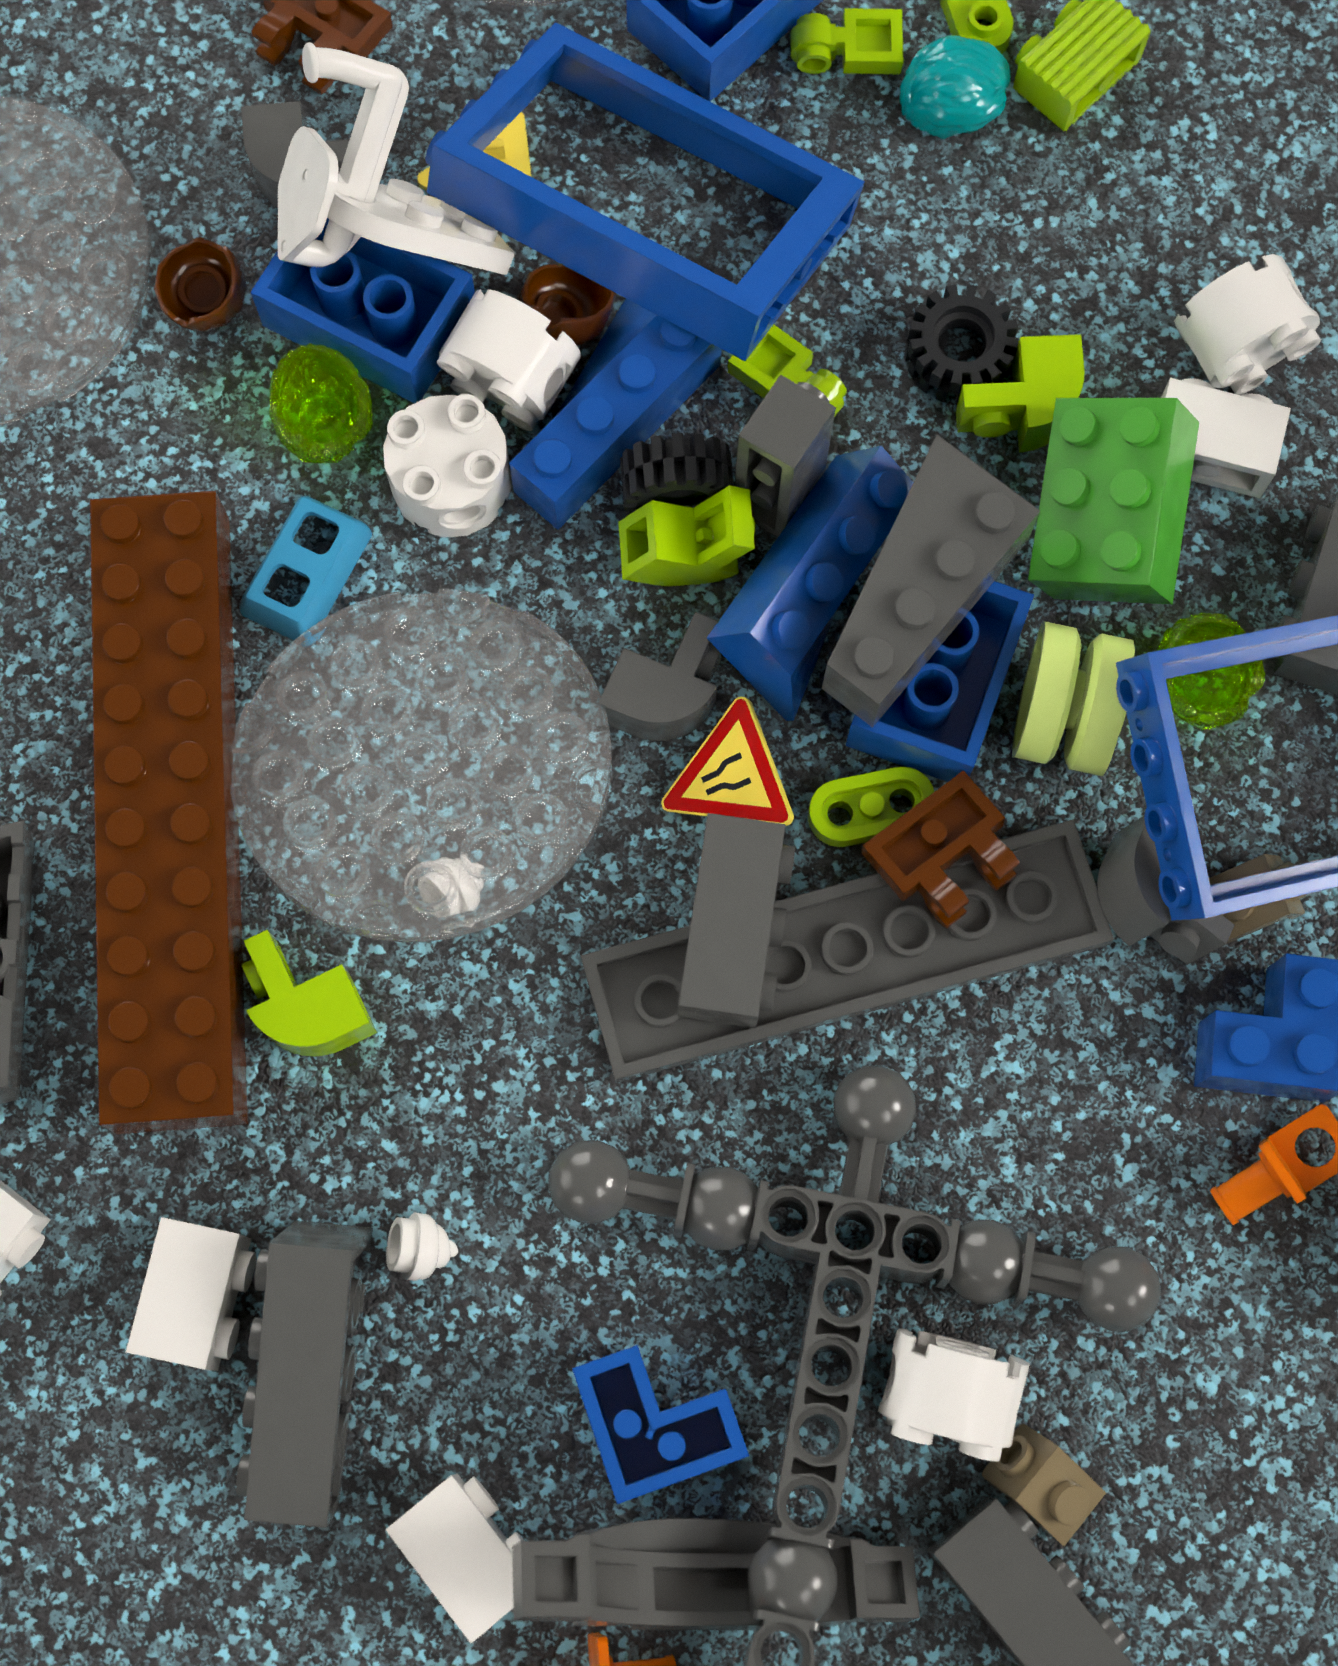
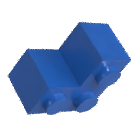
(1285, 1050)
(647, 1446)

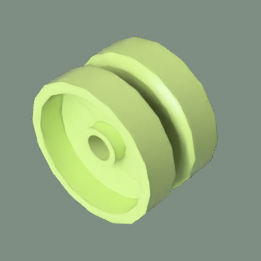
(1069, 698)

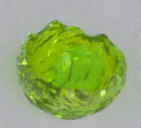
(319, 404)
(1216, 695)

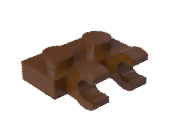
(332, 24)
(936, 835)

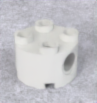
(1248, 324)
(508, 357)
(447, 464)
(953, 1392)

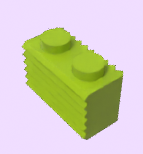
(1079, 58)

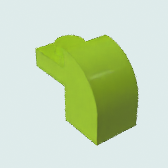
(1040, 373)
(687, 544)
(307, 1017)

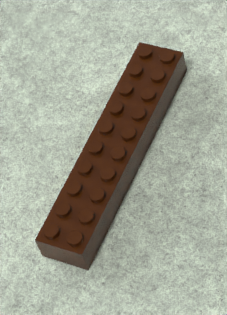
(166, 816)

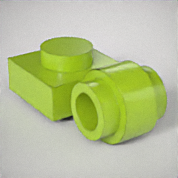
(867, 41)
(784, 356)

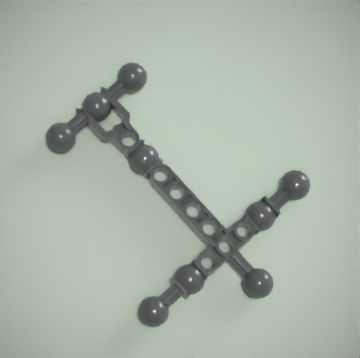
(981, 1260)

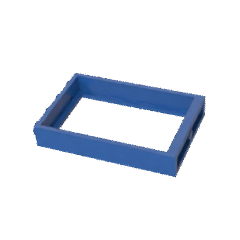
(613, 254)
(1164, 781)

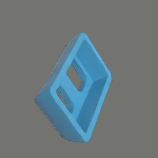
(325, 571)

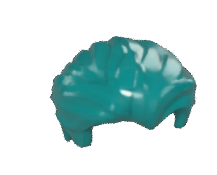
(954, 86)

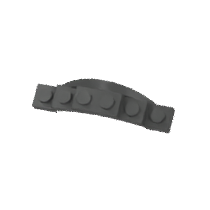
(693, 1577)

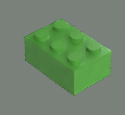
(1114, 499)

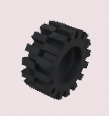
(967, 313)
(675, 470)

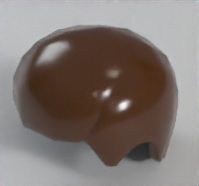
(200, 285)
(568, 301)

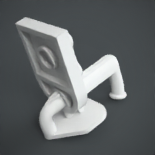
(354, 199)

